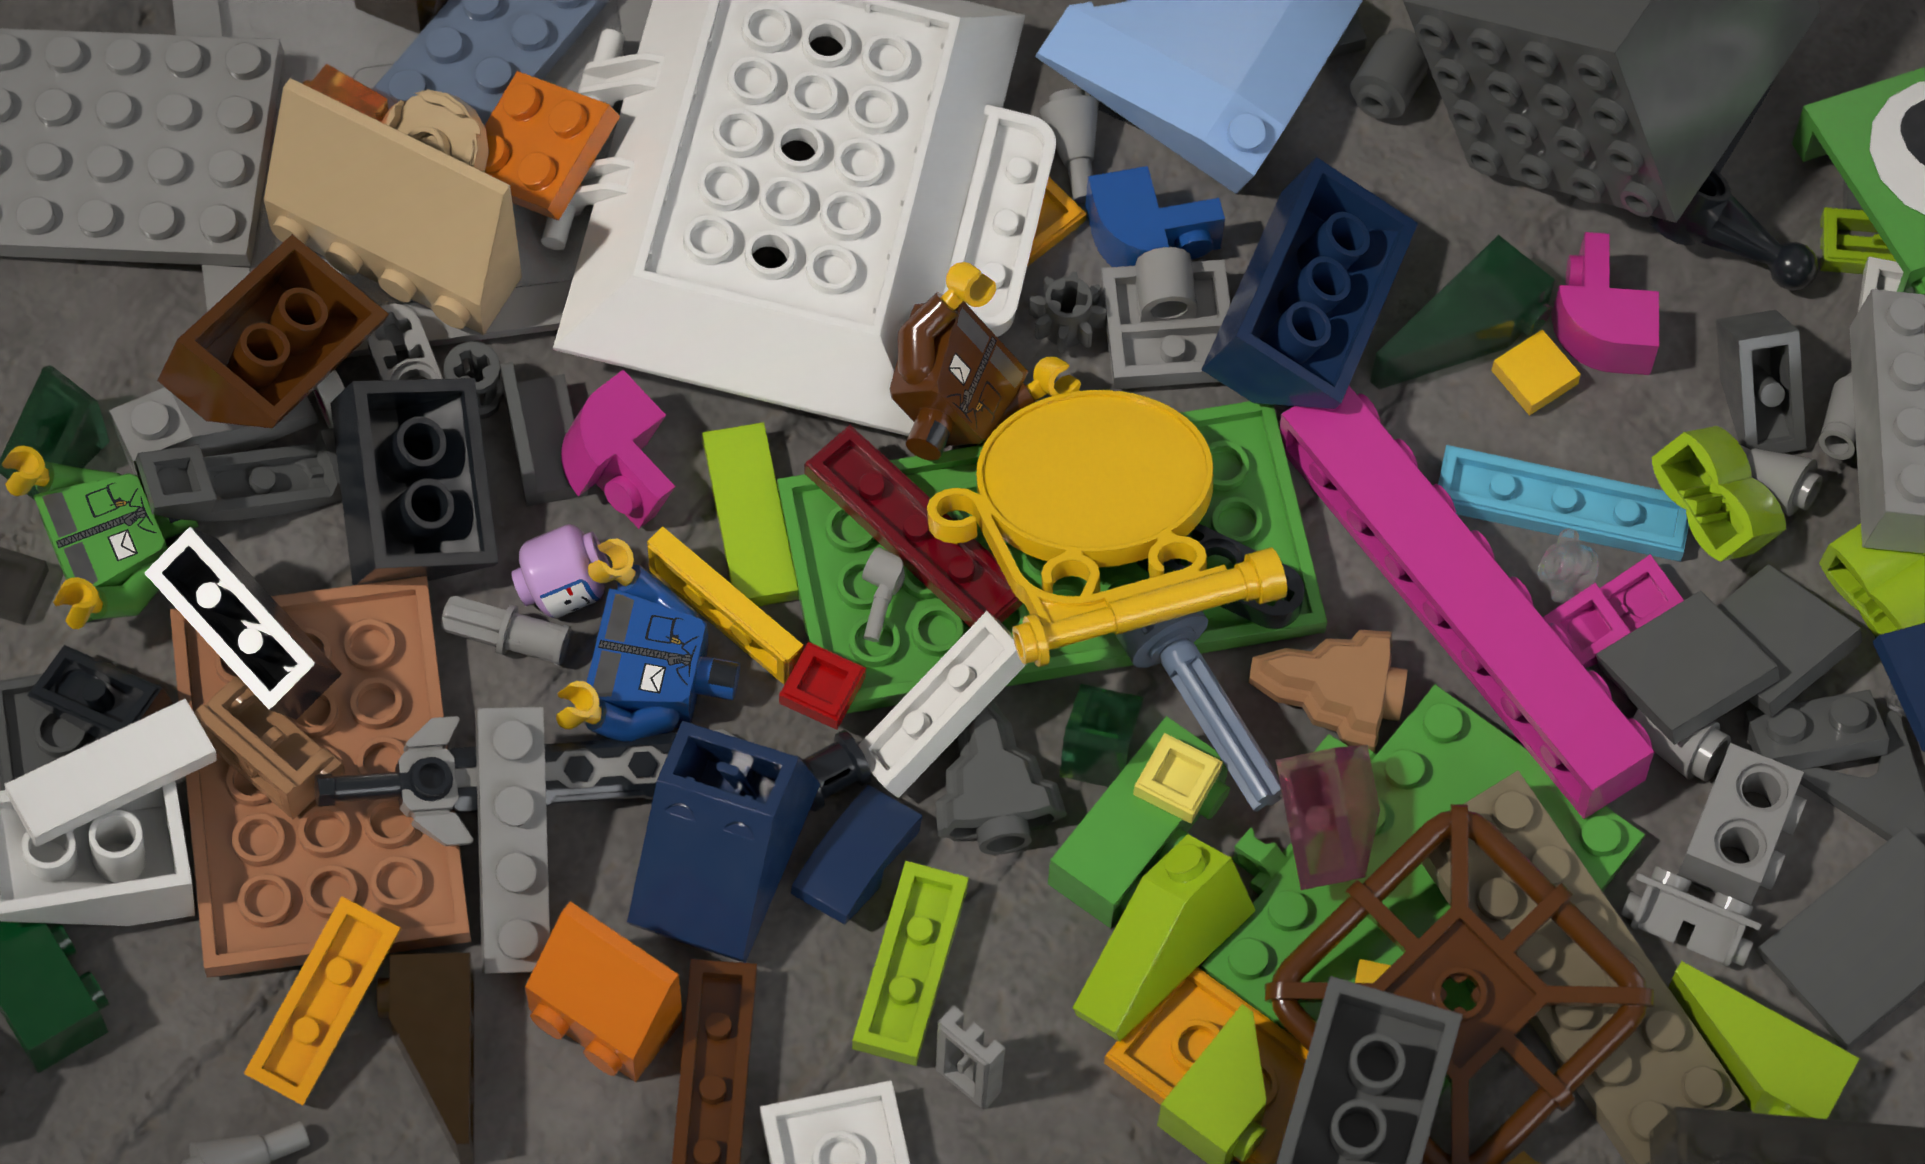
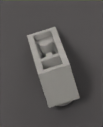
(166, 422)

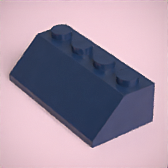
(1310, 292)

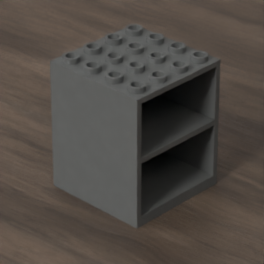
(1605, 93)

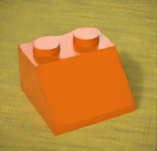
(603, 994)

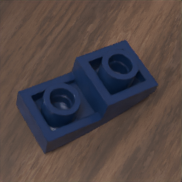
(854, 853)

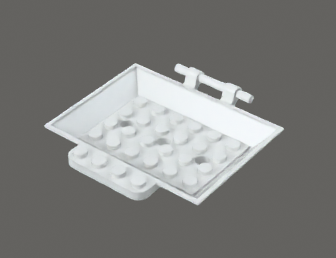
(902, 185)

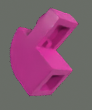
(1601, 324)
(607, 446)

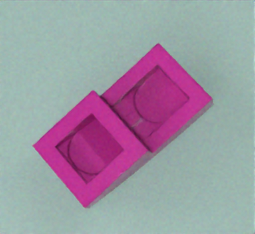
(1616, 609)

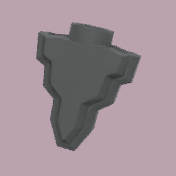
(995, 789)

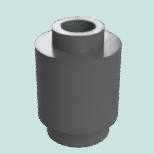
(1390, 75)

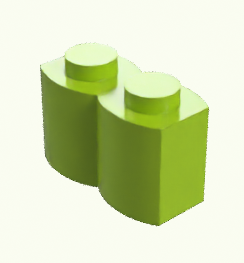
(1714, 483)
(1877, 582)

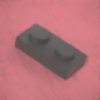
(1819, 731)

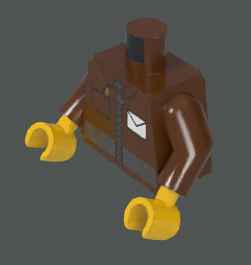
(957, 373)

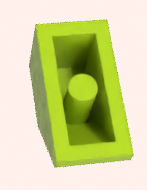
(1221, 1097)

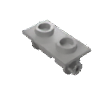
(1717, 925)

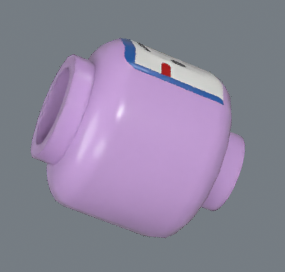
(557, 571)

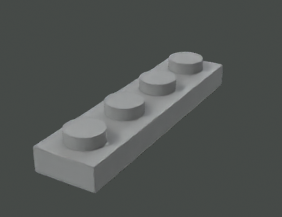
(512, 838)

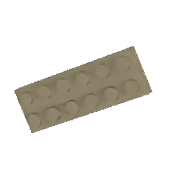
(1666, 1056)

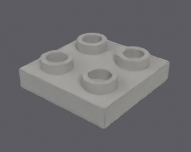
(1163, 317)

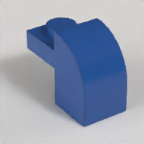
(1129, 221)

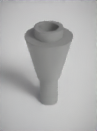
(1074, 123)
(1787, 476)
(250, 1148)

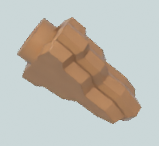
(1338, 684)

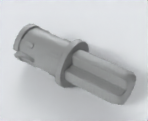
(506, 629)

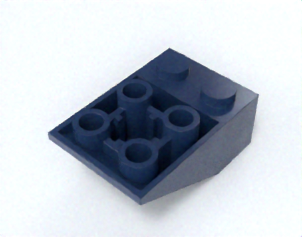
(718, 840)

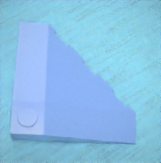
(1201, 73)

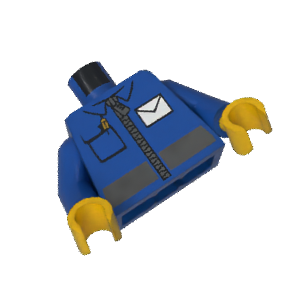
(645, 658)

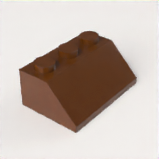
(270, 339)

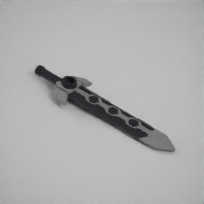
(436, 780)

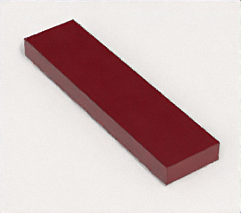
(896, 516)

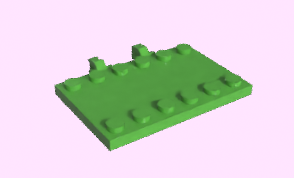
(1431, 761)

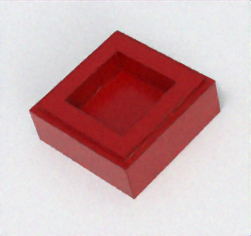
(822, 685)

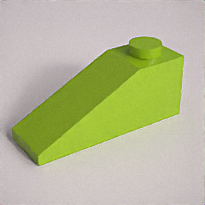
(1164, 934)
(1765, 1054)

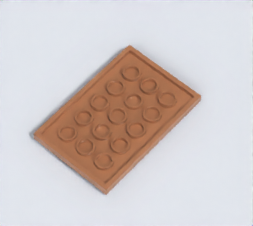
(276, 879)

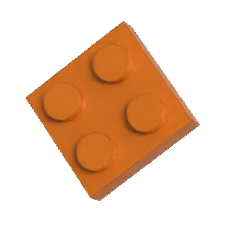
(545, 142)

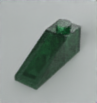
(1470, 317)

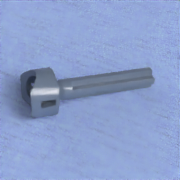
(1174, 647)

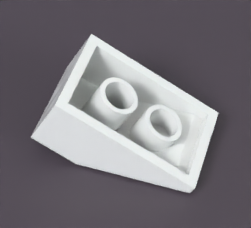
(106, 872)

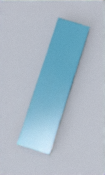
(1559, 499)

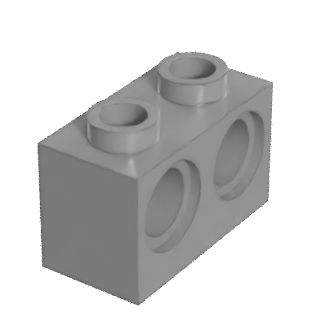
(1736, 823)

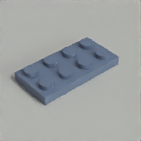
(480, 46)

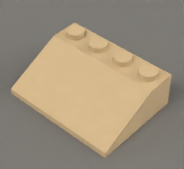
(392, 209)

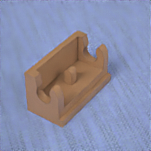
(265, 747)

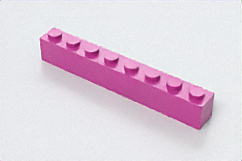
(1468, 601)

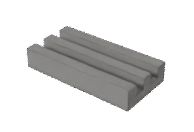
(981, 1068)

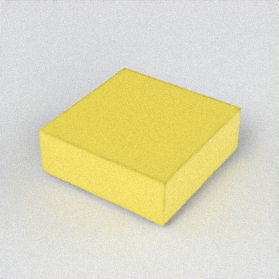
(1177, 778)

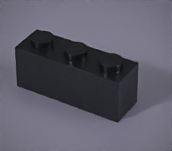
(243, 623)

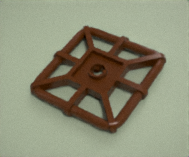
(1466, 948)

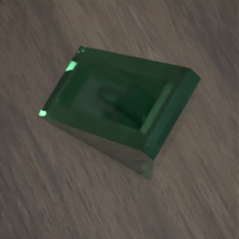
(58, 423)
(1099, 735)

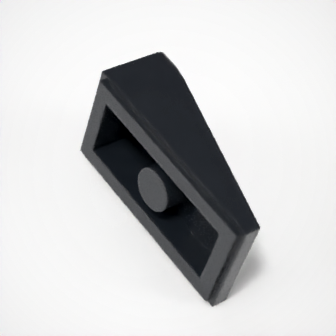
(95, 693)

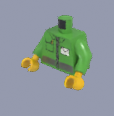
(98, 532)

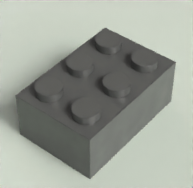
(1369, 1079)

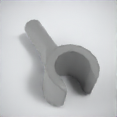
(888, 574)

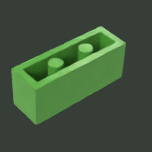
(1125, 836)

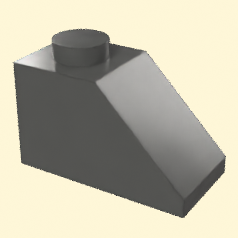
(1763, 380)

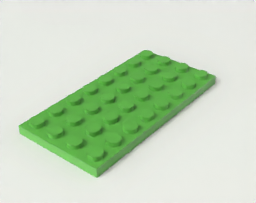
(829, 550)

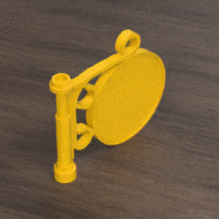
(1095, 487)

